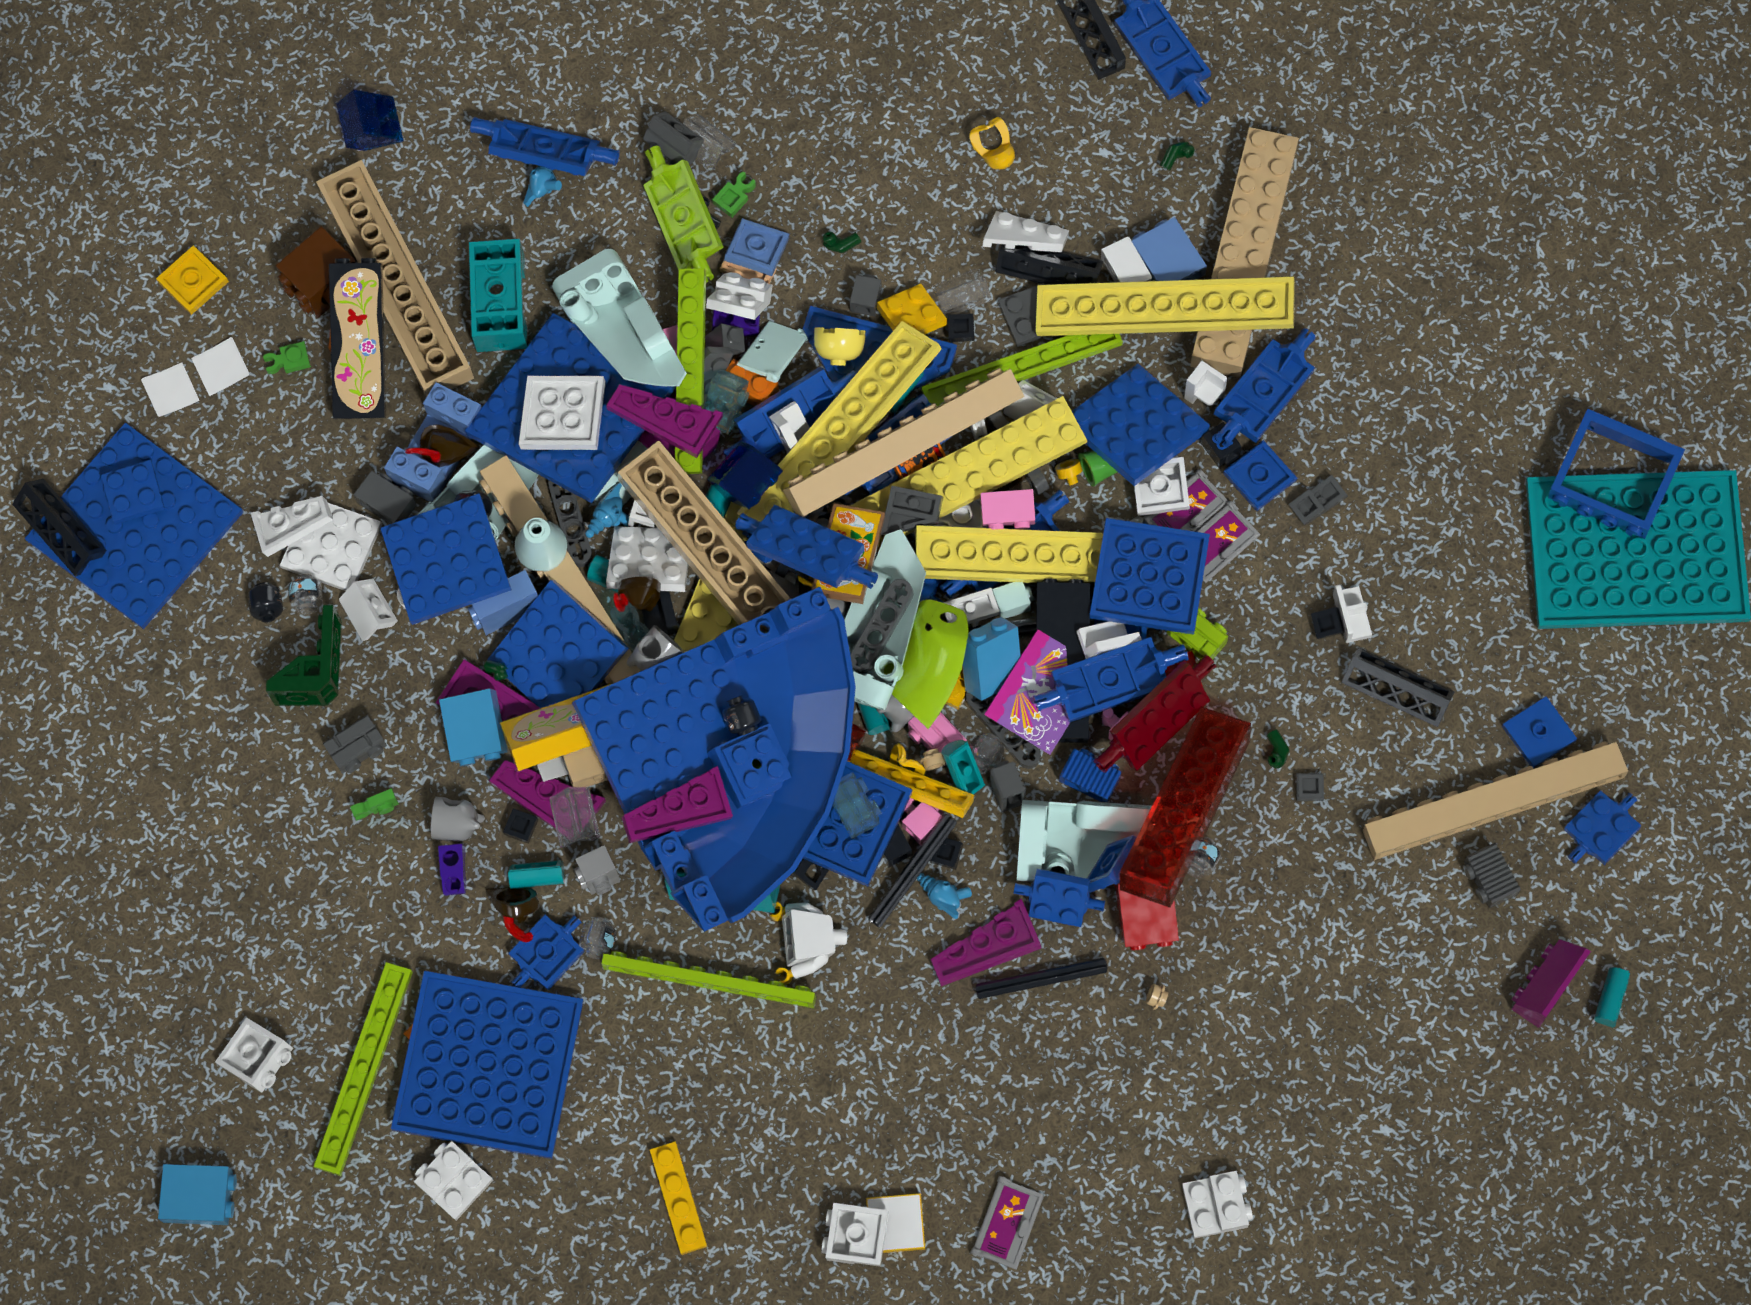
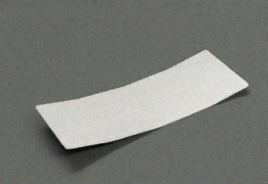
(217, 369)

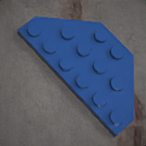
(874, 337)

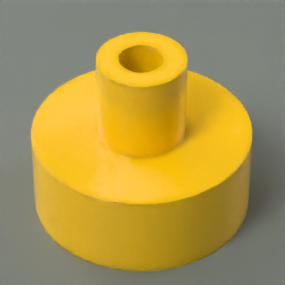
(1069, 470)

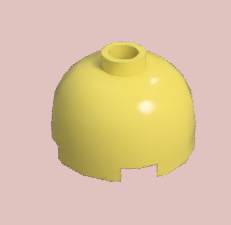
(839, 344)

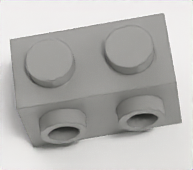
(596, 871)

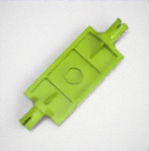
(681, 213)

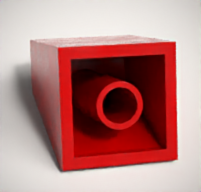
(1145, 921)

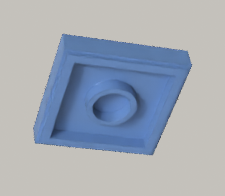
(756, 247)

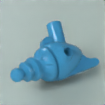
(541, 183)
(608, 512)
(944, 894)

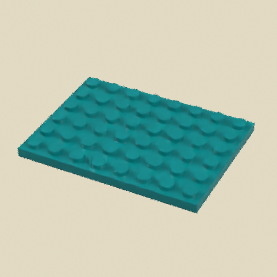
(1679, 574)

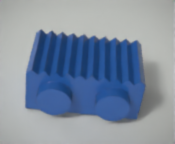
(1087, 778)

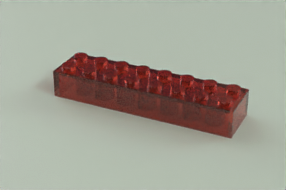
(1185, 807)

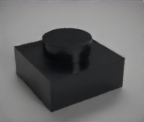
(961, 327)
(1327, 623)
(520, 825)
(948, 854)

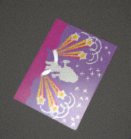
(1032, 676)

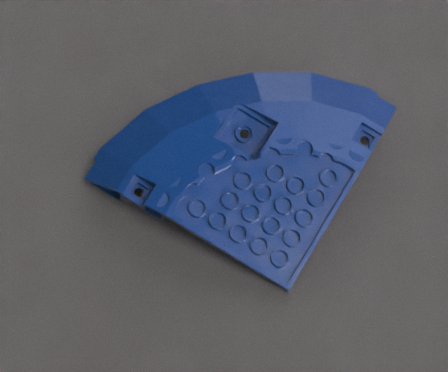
(670, 728)

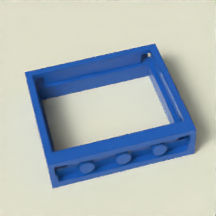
(1634, 439)

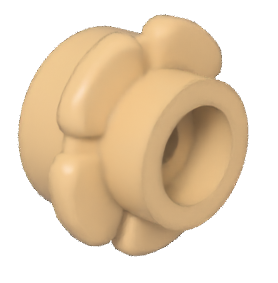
(932, 759)
(1156, 996)

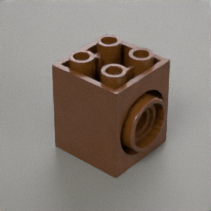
(307, 271)

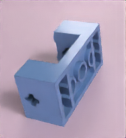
(410, 470)

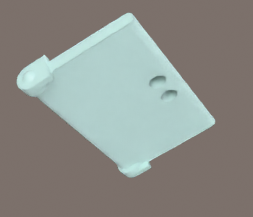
(772, 350)

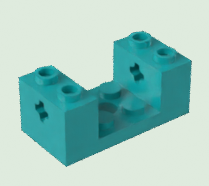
(497, 318)

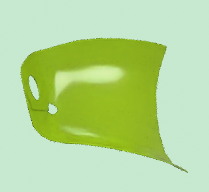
(931, 661)

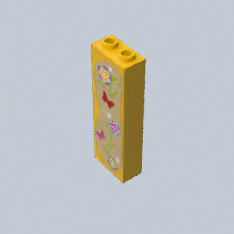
(545, 733)

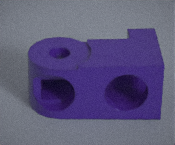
(749, 326)
(452, 869)

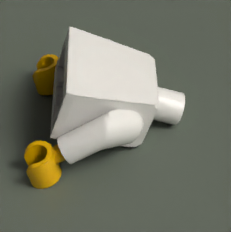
(807, 938)

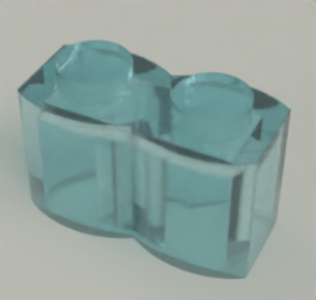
(629, 625)

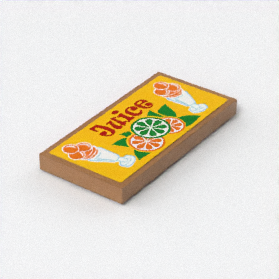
(864, 527)

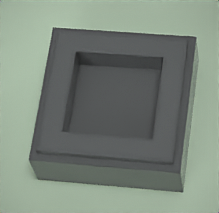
(1310, 786)

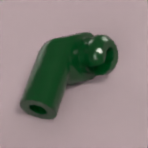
(1176, 151)
(838, 244)
(496, 668)
(1280, 749)

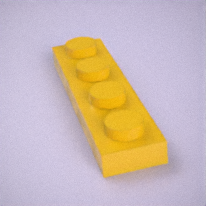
(678, 1198)

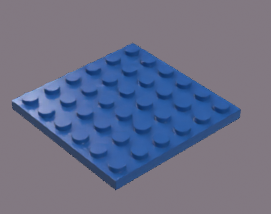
(560, 351)
(151, 553)
(487, 1065)

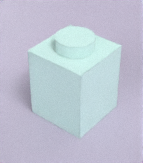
(1013, 599)

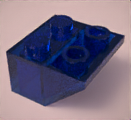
(368, 120)
(745, 475)

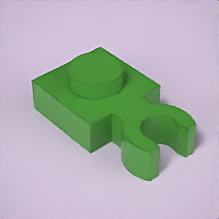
(733, 197)
(292, 358)
(379, 803)

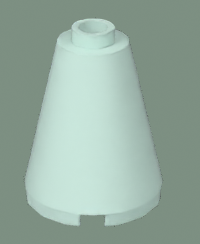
(540, 545)

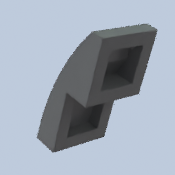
(1318, 500)

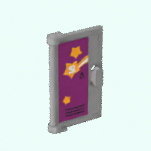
(1204, 503)
(1228, 538)
(1006, 1220)

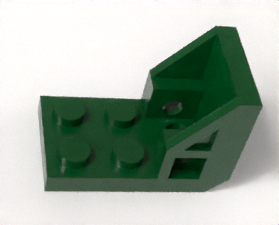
(312, 678)

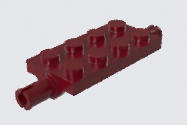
(1158, 716)

